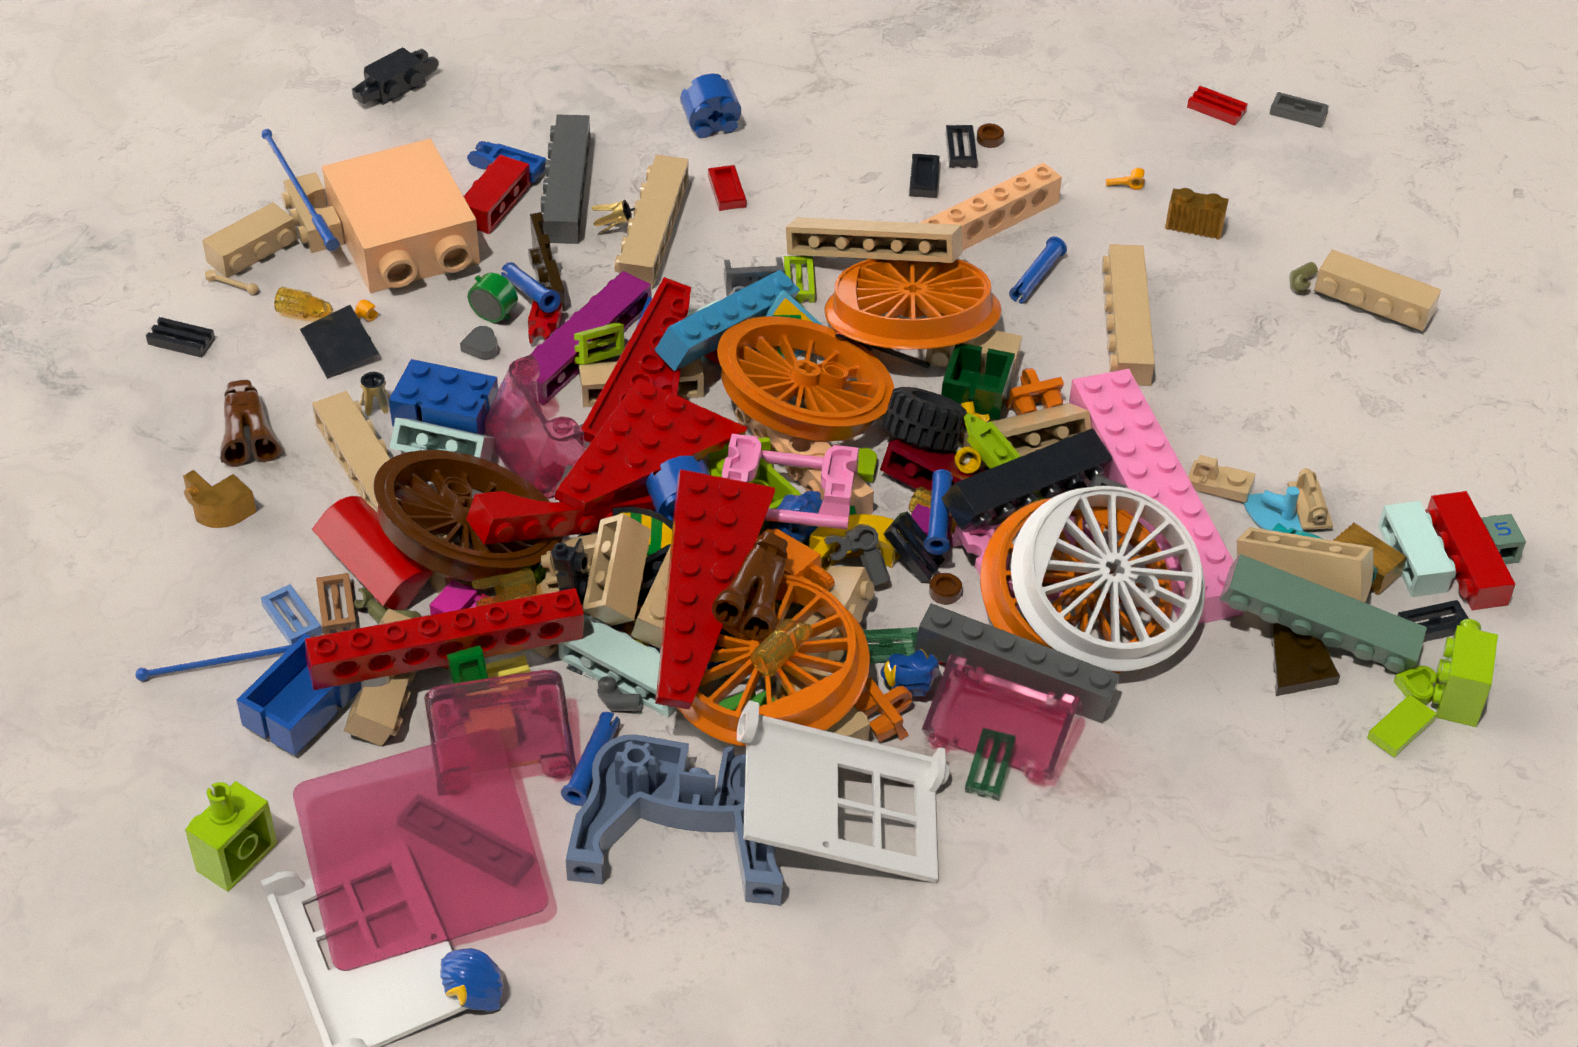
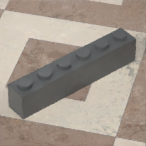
(565, 178)
(1016, 659)

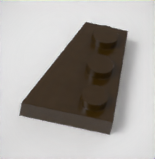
(541, 256)
(1300, 662)

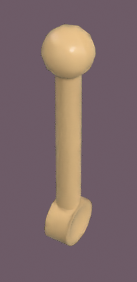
(211, 275)

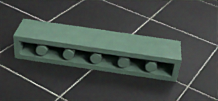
(1323, 614)

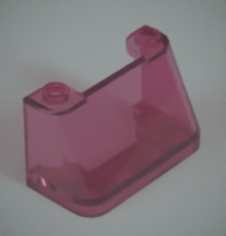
(522, 434)
(976, 700)
(522, 707)

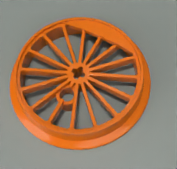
(951, 295)
(822, 386)
(1002, 607)
(814, 706)

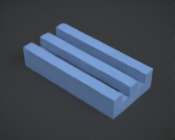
(277, 596)

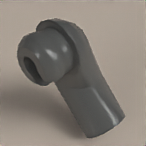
(615, 699)

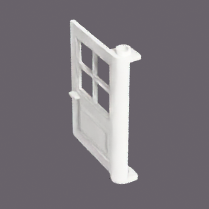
(796, 801)
(361, 1004)

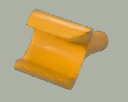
(1134, 181)
(366, 310)

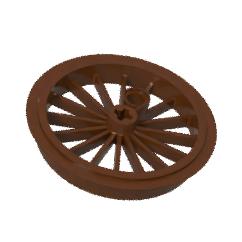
(426, 515)

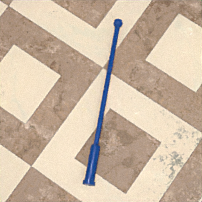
(330, 242)
(142, 673)

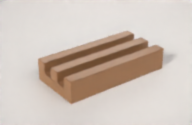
(339, 622)

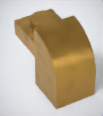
(219, 504)

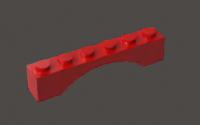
(510, 518)

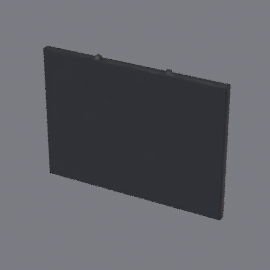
(339, 341)

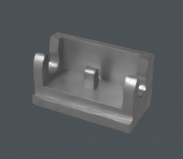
(747, 275)

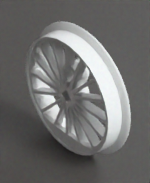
(1032, 558)

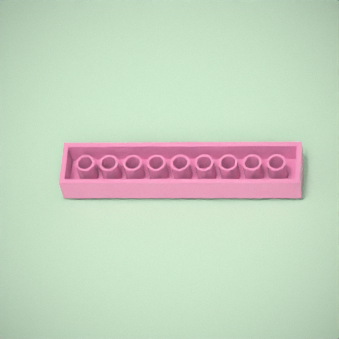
(1150, 466)

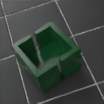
(966, 383)

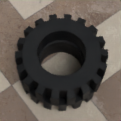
(924, 418)

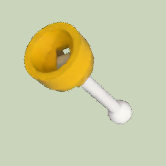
(970, 461)

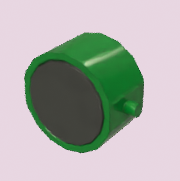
(492, 297)

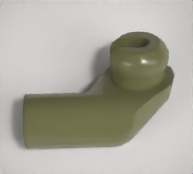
(1299, 277)

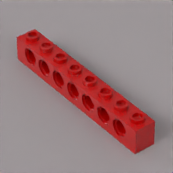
(428, 639)

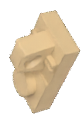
(1219, 480)

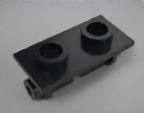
(571, 567)

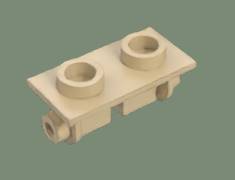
(1311, 503)

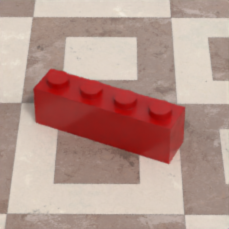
(1478, 564)

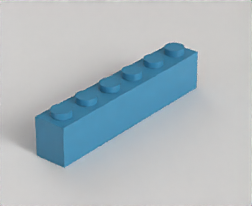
(701, 331)

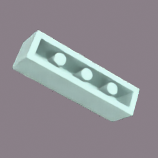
(616, 655)

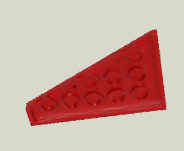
(640, 437)

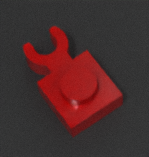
(542, 323)

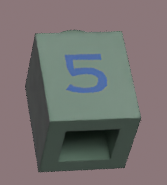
(1506, 536)

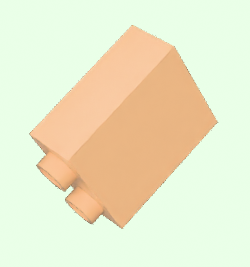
(402, 215)

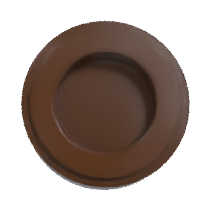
(990, 135)
(945, 588)

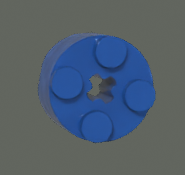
(711, 105)
(664, 484)

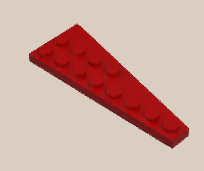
(639, 357)
(711, 536)

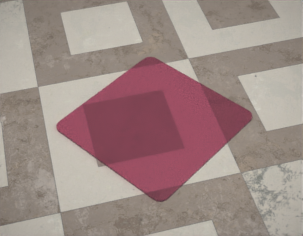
(418, 849)

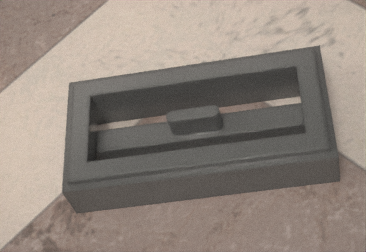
(1299, 109)

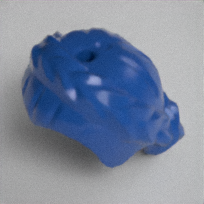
(806, 502)

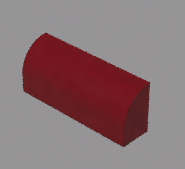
(917, 464)

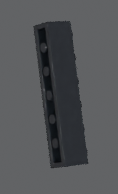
(1026, 479)

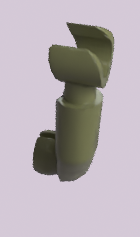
(376, 609)

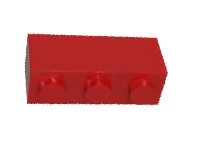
(497, 191)

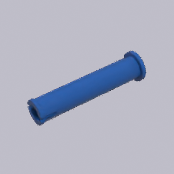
(1054, 249)
(547, 299)
(939, 514)
(581, 780)

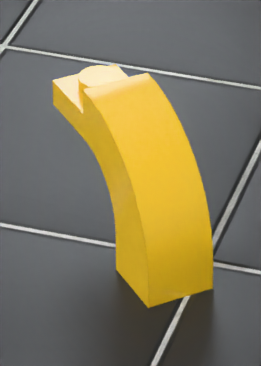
(878, 522)

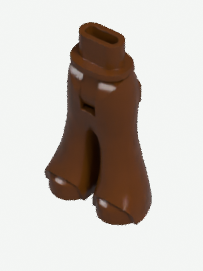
(243, 409)
(764, 571)

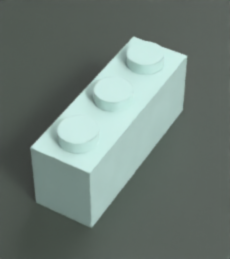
(416, 435)
(1412, 533)

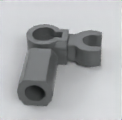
(862, 538)

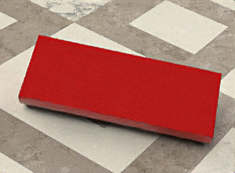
(357, 539)

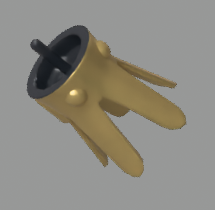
(621, 214)
(374, 385)

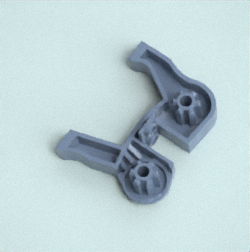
(652, 782)

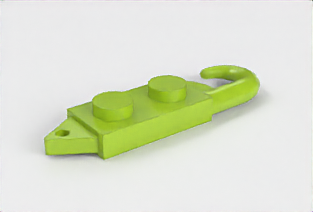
(989, 442)

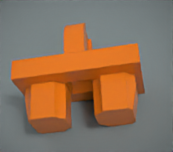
(1034, 391)
(889, 708)

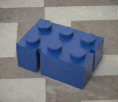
(445, 394)
(287, 706)

